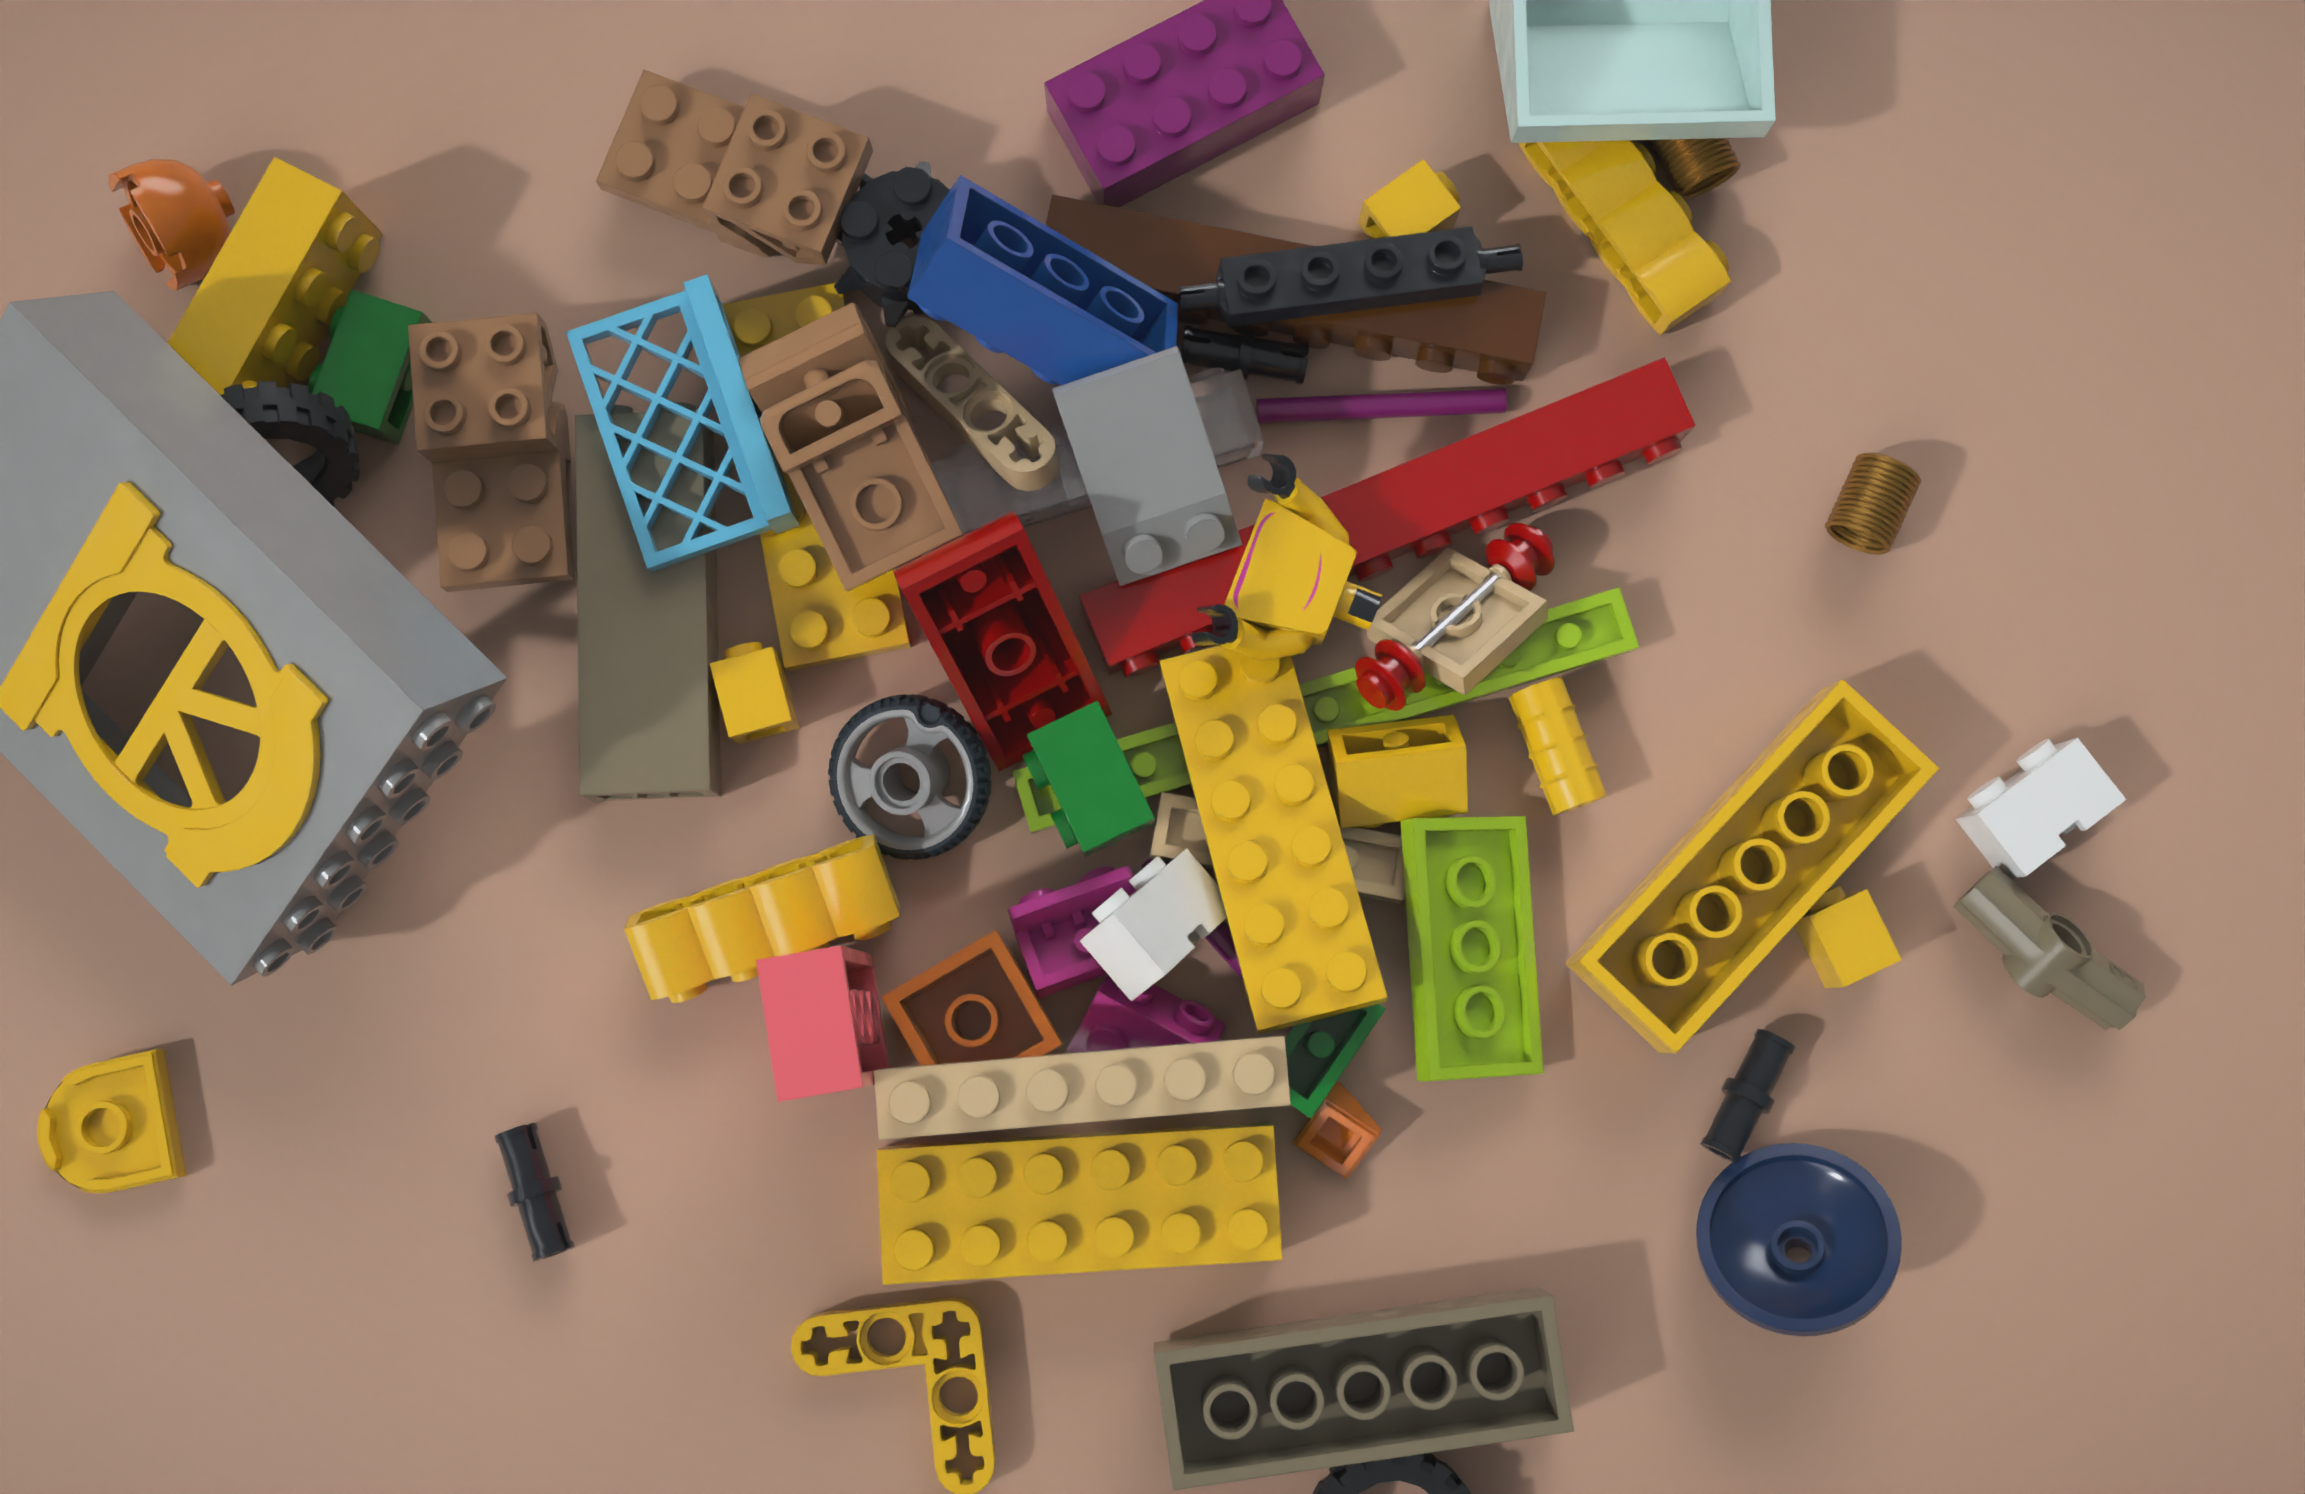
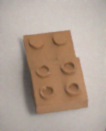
(747, 173)
(849, 446)
(493, 450)

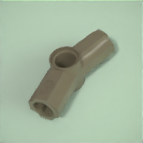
(2050, 952)

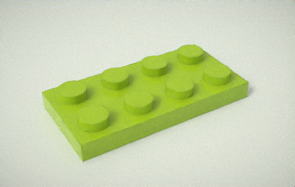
(1471, 947)

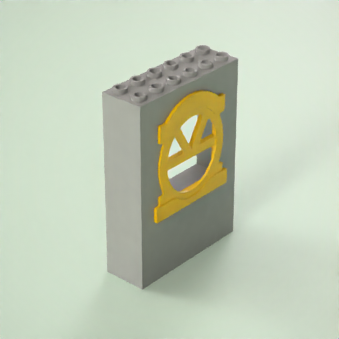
(148, 481)

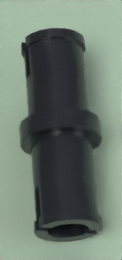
(1244, 352)
(1747, 1095)
(534, 1191)

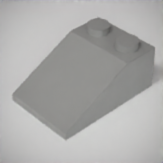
(1147, 465)

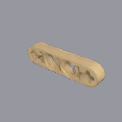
(977, 397)

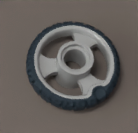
(927, 724)

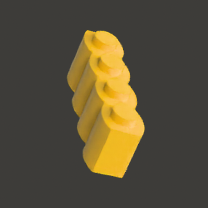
(1634, 225)
(761, 917)

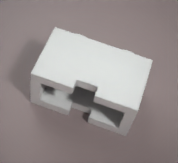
(2054, 792)
(1157, 925)

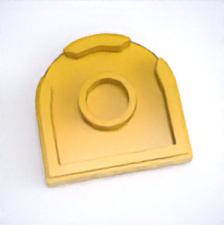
(113, 1125)

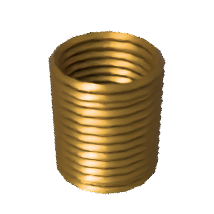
(1697, 163)
(1873, 503)

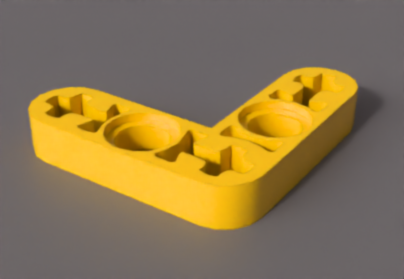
(920, 1348)

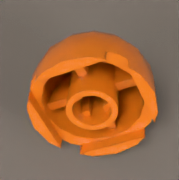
(174, 217)

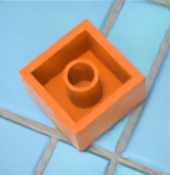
(972, 1008)

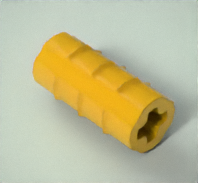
(1557, 746)

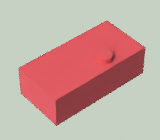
(822, 1021)

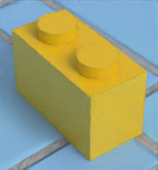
(1398, 771)

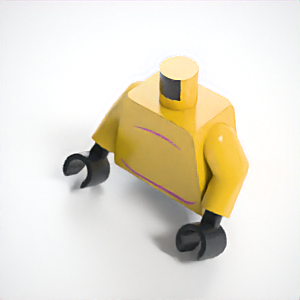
(1289, 575)

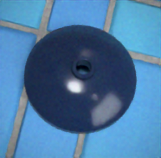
(1808, 1201)

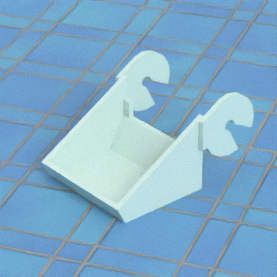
(1635, 69)

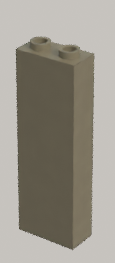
(644, 634)

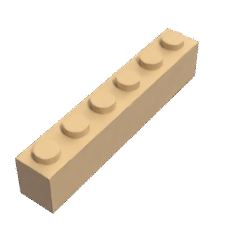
(1081, 1087)

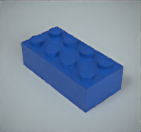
(1034, 290)

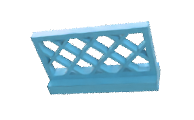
(735, 407)

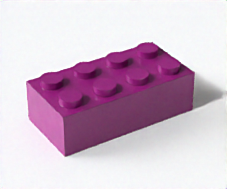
(1182, 94)

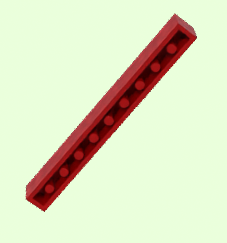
(1419, 505)

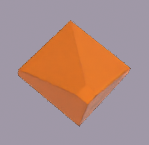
(1338, 1132)

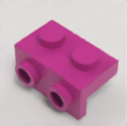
(1053, 923)
(1146, 1021)

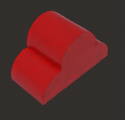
(1000, 635)

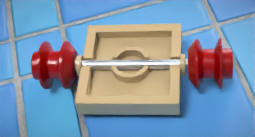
(1457, 619)

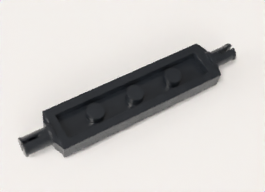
(1350, 276)

